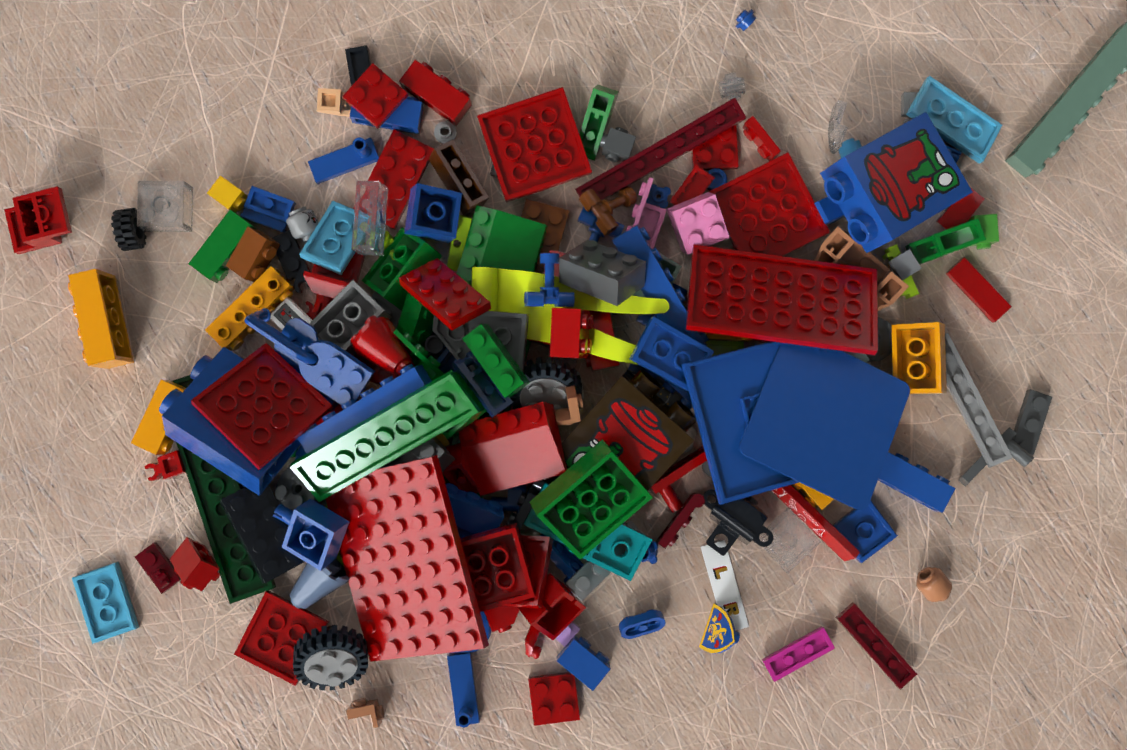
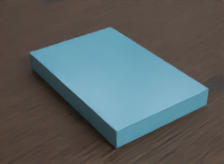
(332, 239)
(105, 602)

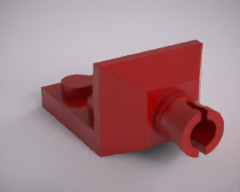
(328, 284)

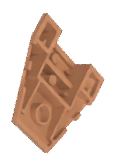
(842, 249)

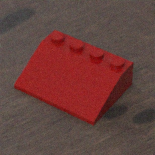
(513, 448)
(498, 567)

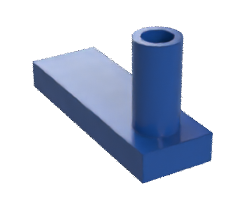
(344, 160)
(463, 689)

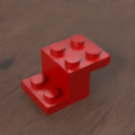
(37, 220)

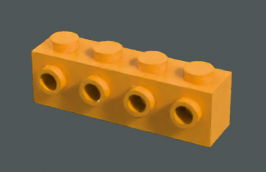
(266, 292)

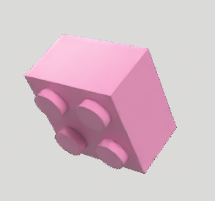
(698, 222)

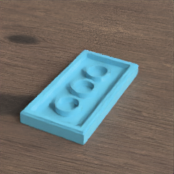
(956, 119)

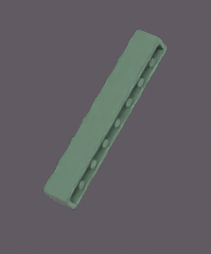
(1071, 106)

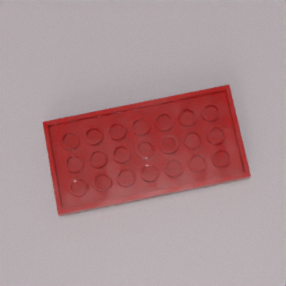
(783, 299)

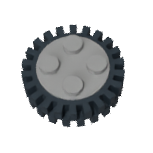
(547, 384)
(330, 657)

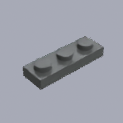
(1031, 420)

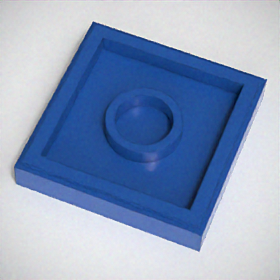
(866, 530)

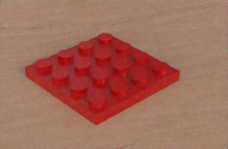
(534, 144)
(770, 209)
(261, 405)

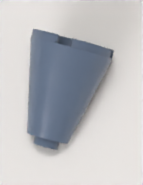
(317, 584)

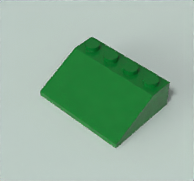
(501, 242)
(590, 500)

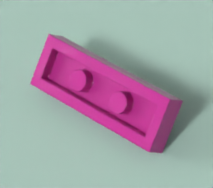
(798, 653)

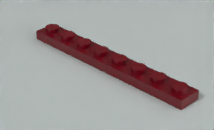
(665, 150)

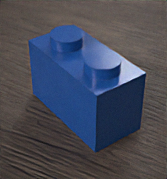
(584, 662)

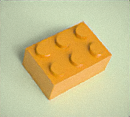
(920, 356)

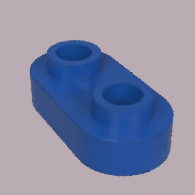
(642, 624)

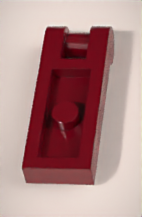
(681, 519)

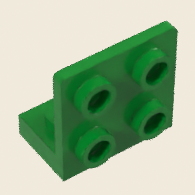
(419, 355)

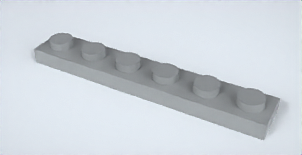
(973, 408)

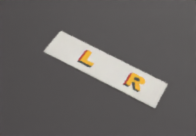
(724, 584)

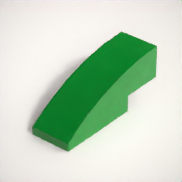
(947, 241)

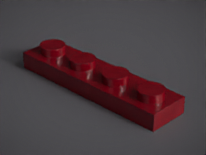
(876, 645)

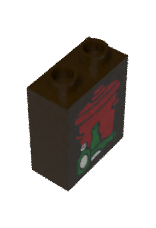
(636, 427)

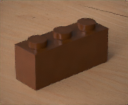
(458, 176)

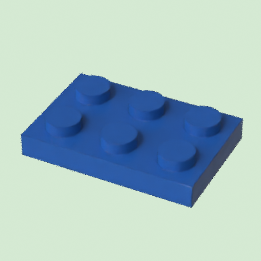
(665, 350)

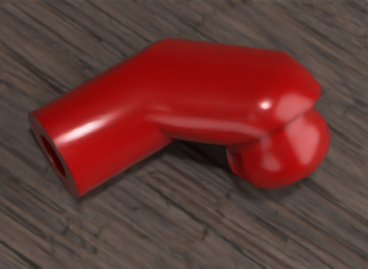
(530, 641)

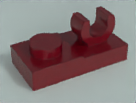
(158, 567)

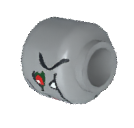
(302, 223)

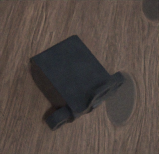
(737, 520)

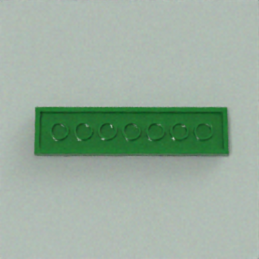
(385, 436)

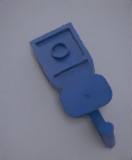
(337, 371)

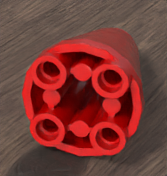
(381, 346)

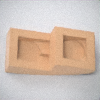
(331, 102)

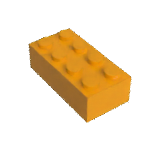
(100, 319)

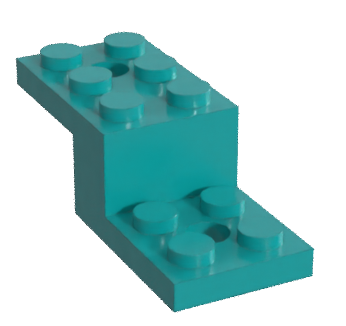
(603, 554)

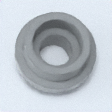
(445, 138)

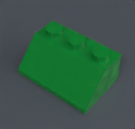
(408, 254)

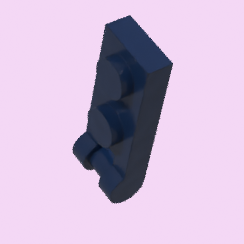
(481, 385)

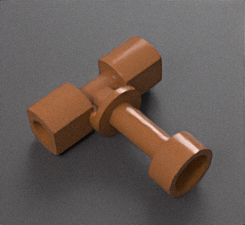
(604, 209)

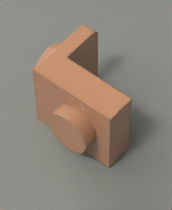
(570, 415)
(363, 708)

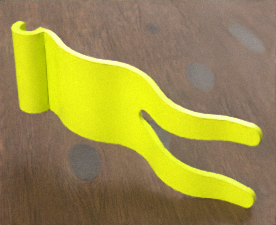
(506, 294)

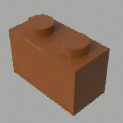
(252, 254)

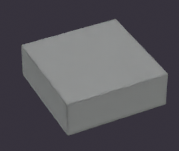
(904, 264)

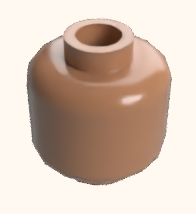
(933, 584)

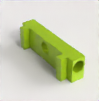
(455, 252)
(912, 290)

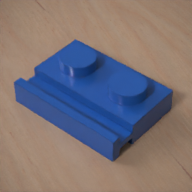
(267, 209)

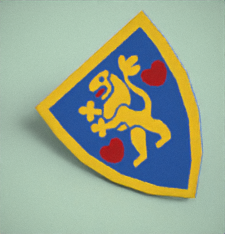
(719, 632)

